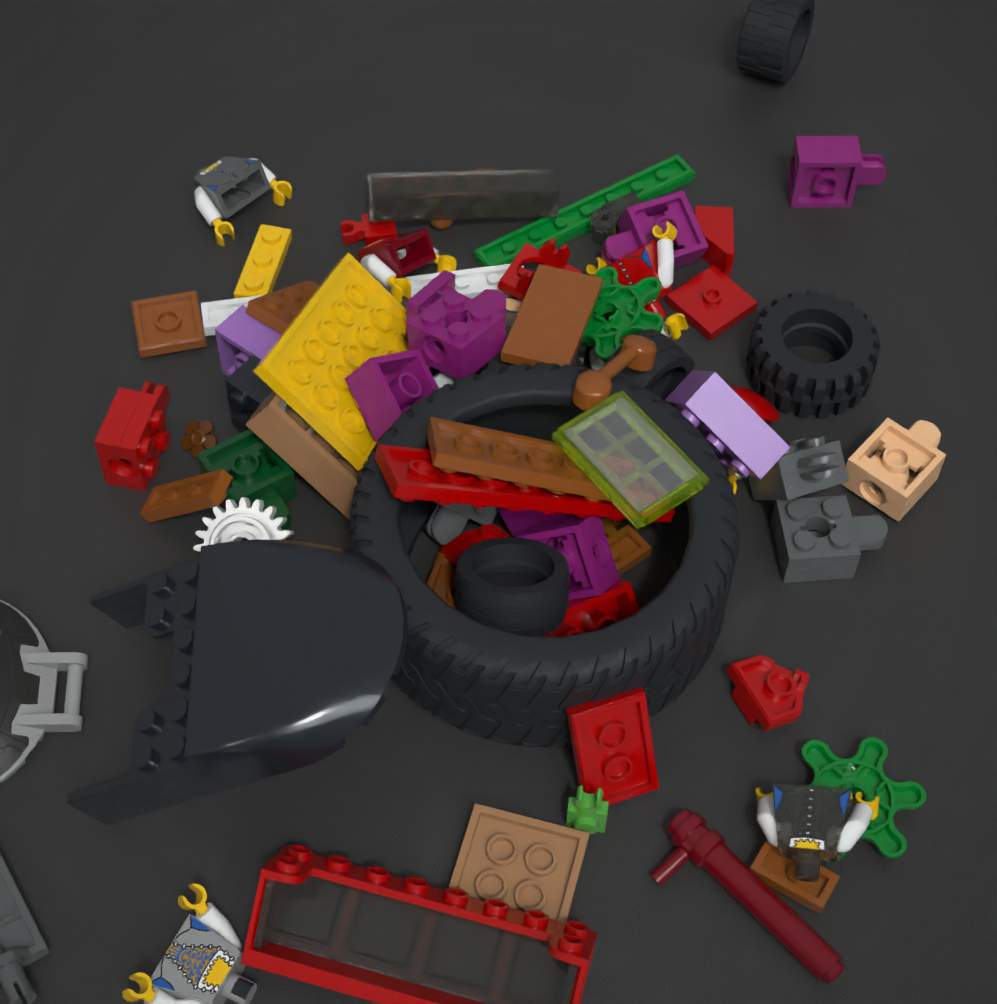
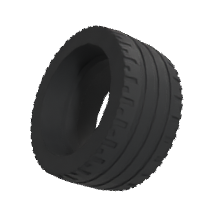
(669, 369)
(513, 585)

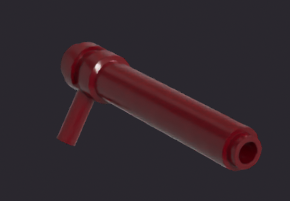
(708, 850)

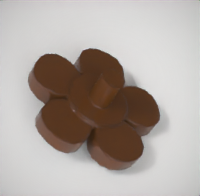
(199, 437)

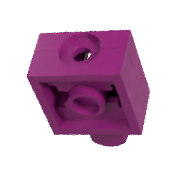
(828, 169)
(637, 227)
(460, 332)
(584, 548)

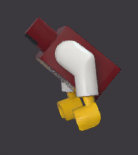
(400, 255)

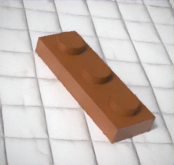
(186, 496)

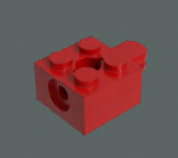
(134, 436)

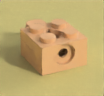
(898, 463)

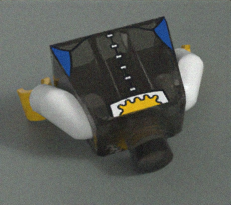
(813, 823)

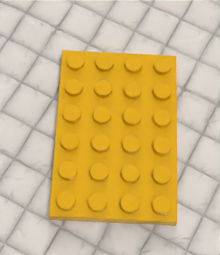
(328, 340)

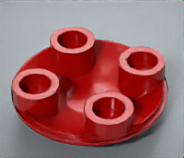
(758, 404)

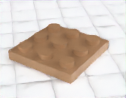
(520, 861)

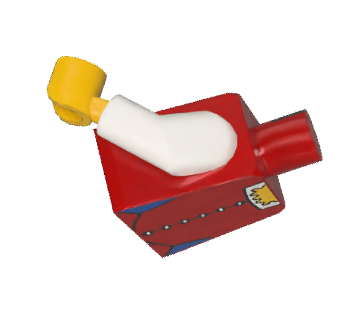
(647, 261)

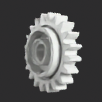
(242, 523)

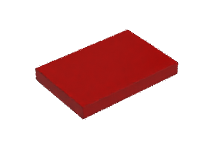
(614, 746)

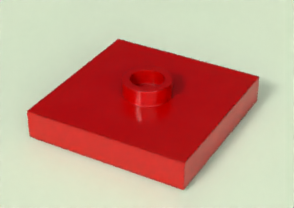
(711, 302)

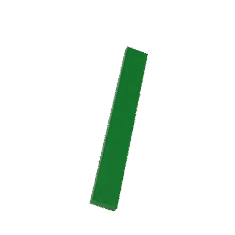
(575, 218)

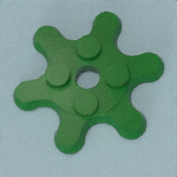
(628, 310)
(866, 775)

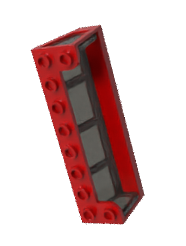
(407, 939)

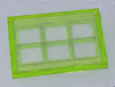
(630, 459)

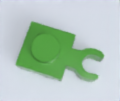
(587, 811)

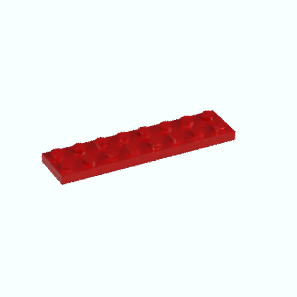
(414, 477)

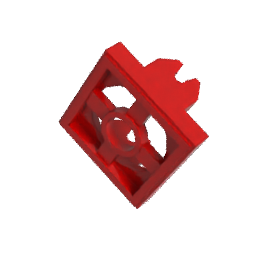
(547, 256)

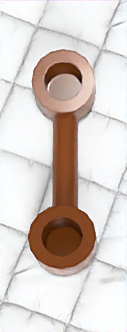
(595, 386)

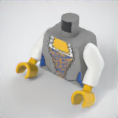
(200, 962)

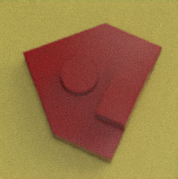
(767, 691)

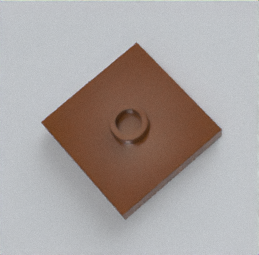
(168, 324)

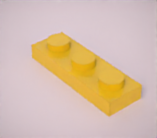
(264, 261)

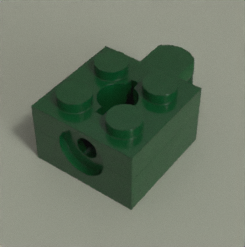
(255, 472)

